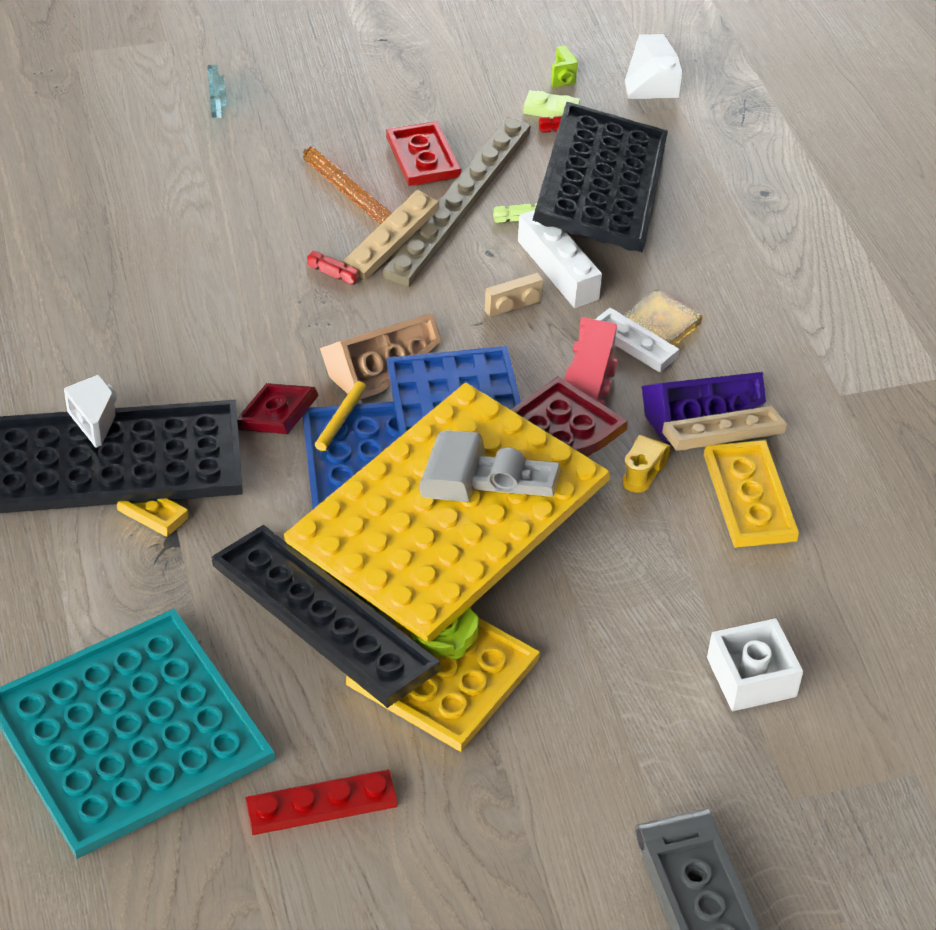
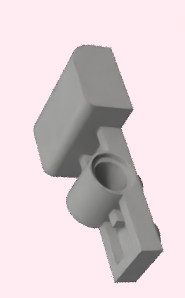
(460, 466)

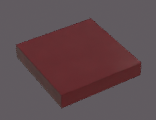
(277, 408)

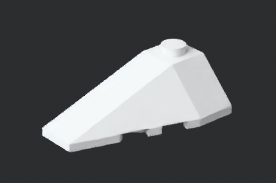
(653, 69)

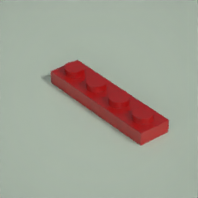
(321, 802)

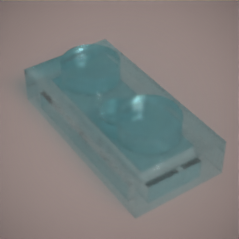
(216, 91)

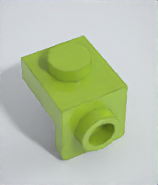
(565, 68)

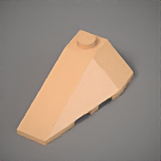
(366, 355)

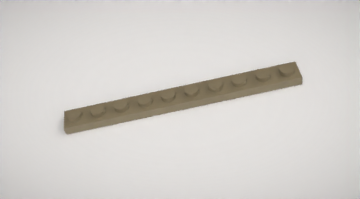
(456, 202)

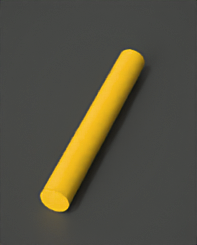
(340, 416)

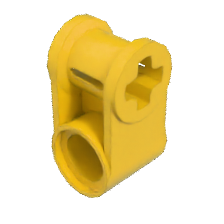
(644, 463)

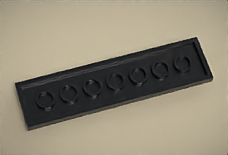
(326, 615)

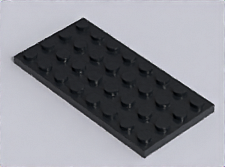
(602, 177)
(144, 457)

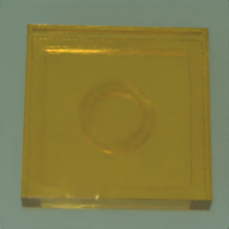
(664, 317)

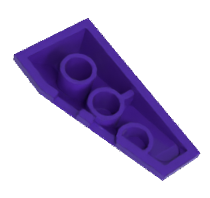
(701, 398)

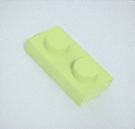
(546, 105)

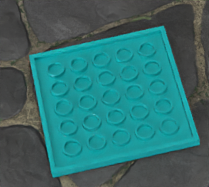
(128, 731)

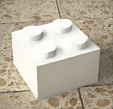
(754, 664)

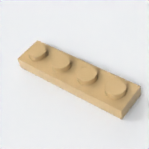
(392, 234)
(724, 428)

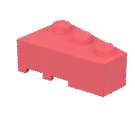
(594, 359)

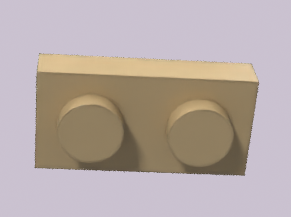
(513, 294)

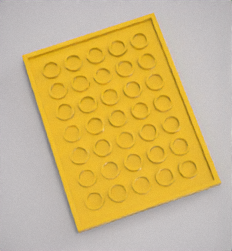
(436, 556)

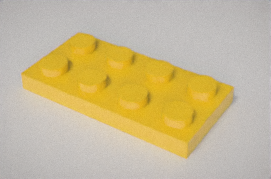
(750, 494)

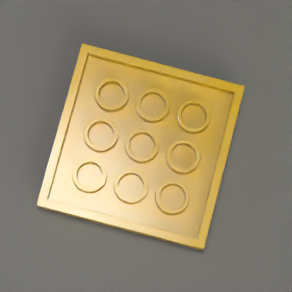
(466, 689)

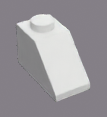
(92, 407)

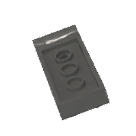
(694, 874)

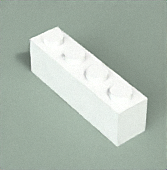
(560, 260)

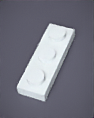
(640, 341)

